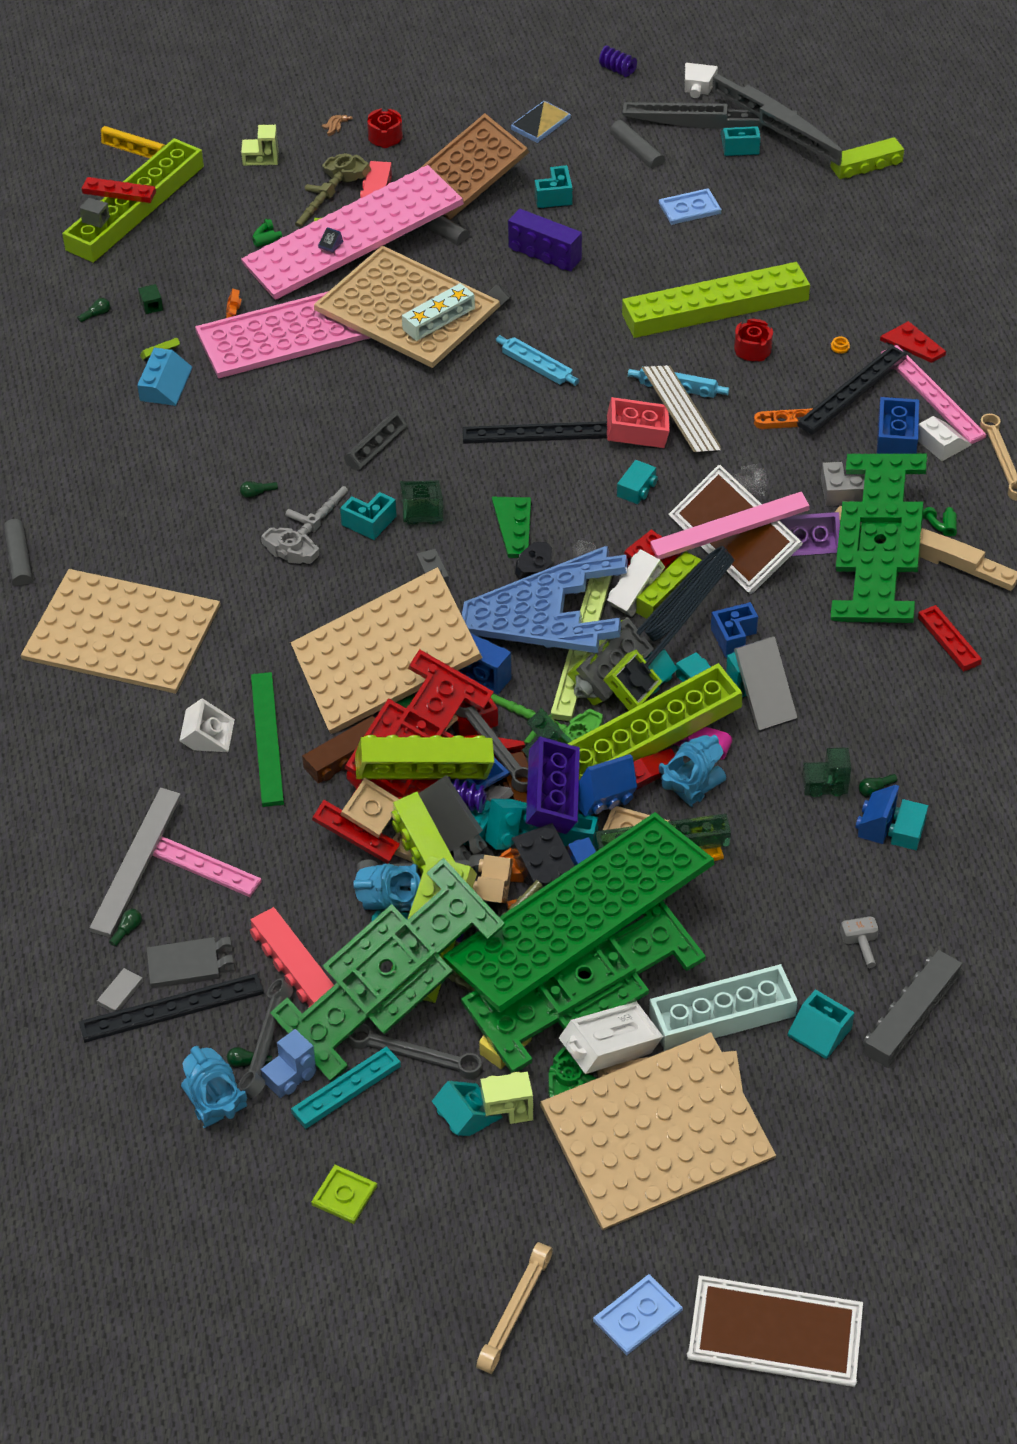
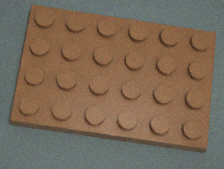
(476, 159)

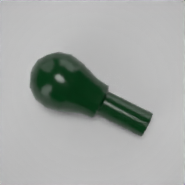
(99, 307)
(251, 489)
(871, 785)
(130, 920)
(240, 1057)

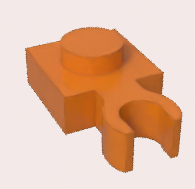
(233, 303)

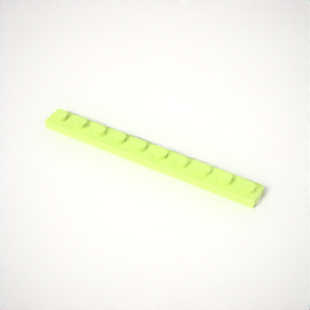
(591, 610)

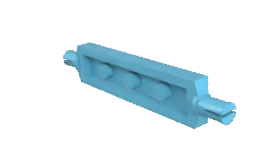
(537, 360)
(692, 384)

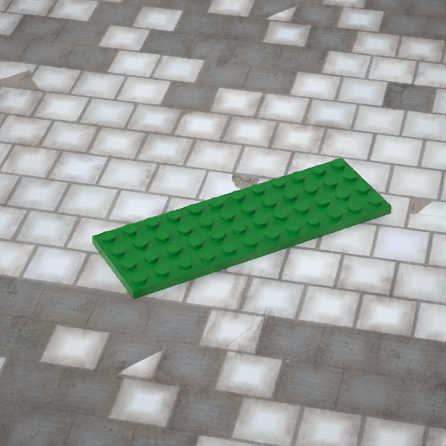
(578, 911)

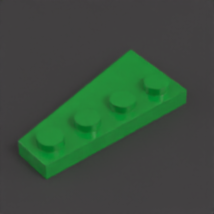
(514, 522)

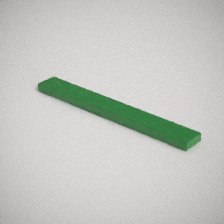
(267, 739)

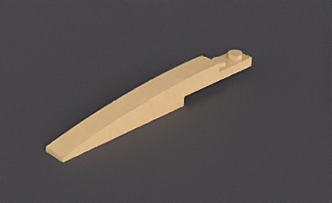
(962, 556)

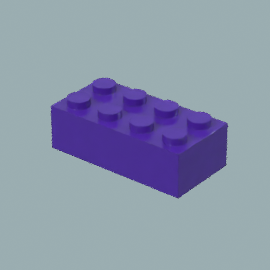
(545, 240)
(553, 784)

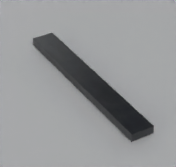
(851, 390)
(534, 432)
(170, 1007)

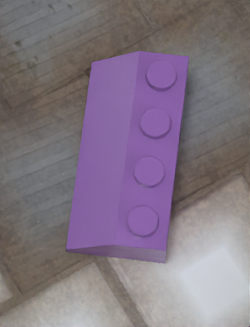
(816, 531)

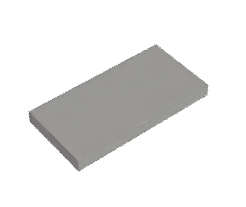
(765, 683)

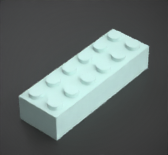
(724, 1006)

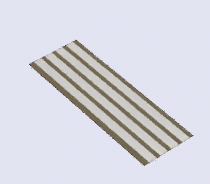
(681, 408)

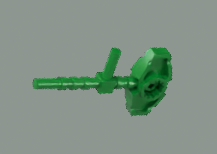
(565, 1074)

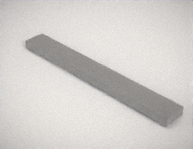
(135, 862)

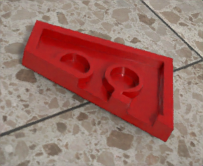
(914, 341)

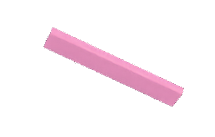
(207, 867)

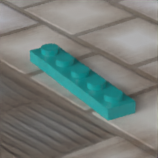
(345, 1087)

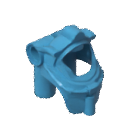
(698, 775)
(387, 885)
(211, 1086)

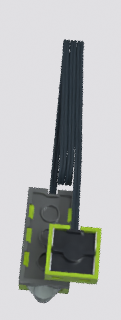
(620, 661)

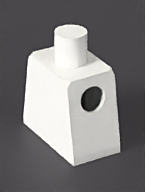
(699, 79)

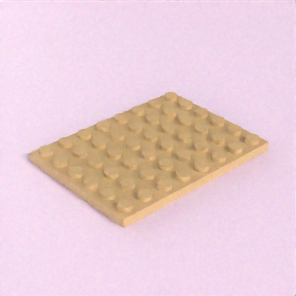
(389, 286)
(121, 630)
(368, 651)
(657, 1130)

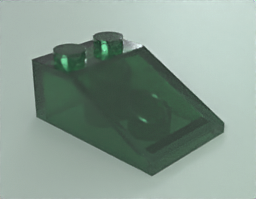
(421, 501)

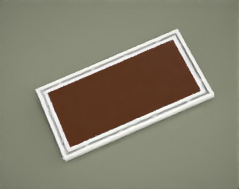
(755, 551)
(776, 1331)

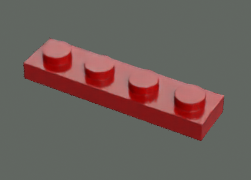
(118, 190)
(949, 638)

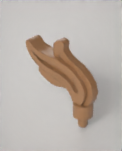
(334, 123)

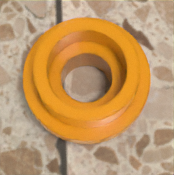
(840, 345)

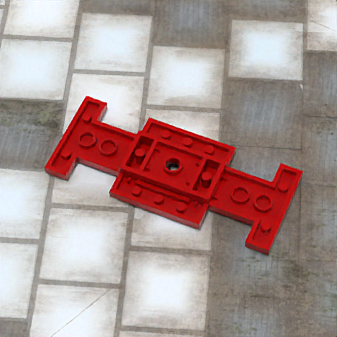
(425, 716)

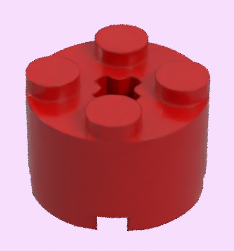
(384, 128)
(753, 340)

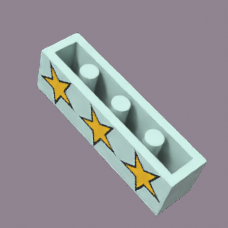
(438, 311)

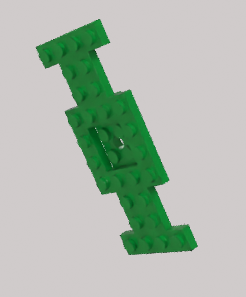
(882, 517)
(405, 943)
(558, 999)

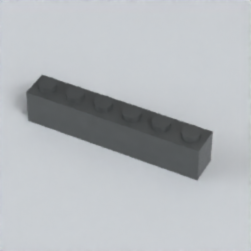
(912, 1008)

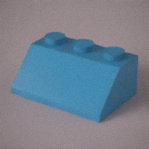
(163, 377)

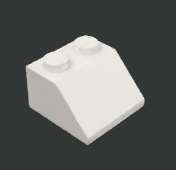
(941, 438)
(206, 728)

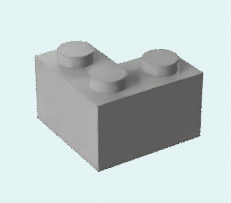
(840, 487)

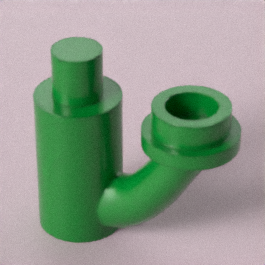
(262, 239)
(949, 524)

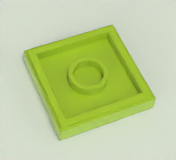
(344, 1194)

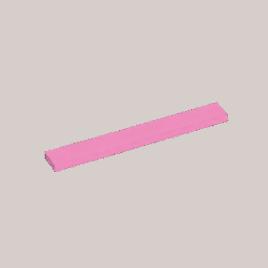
(940, 400)
(729, 525)

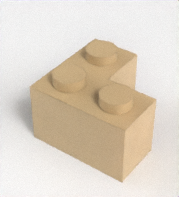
(494, 879)

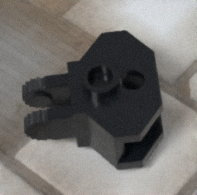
(534, 560)

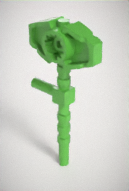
(578, 725)

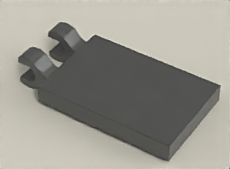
(452, 818)
(189, 961)

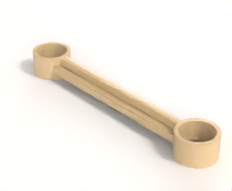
(1001, 451)
(491, 1353)

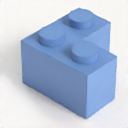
(292, 1065)

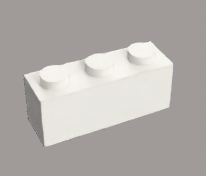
(640, 574)

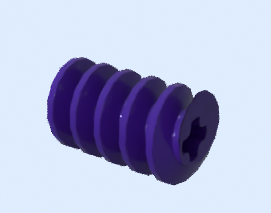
(617, 61)
(473, 798)

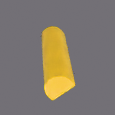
(129, 142)

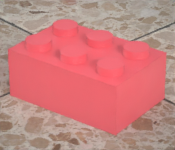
(637, 422)

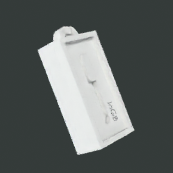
(610, 1037)

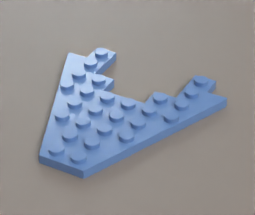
(534, 606)

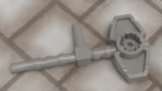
(294, 545)

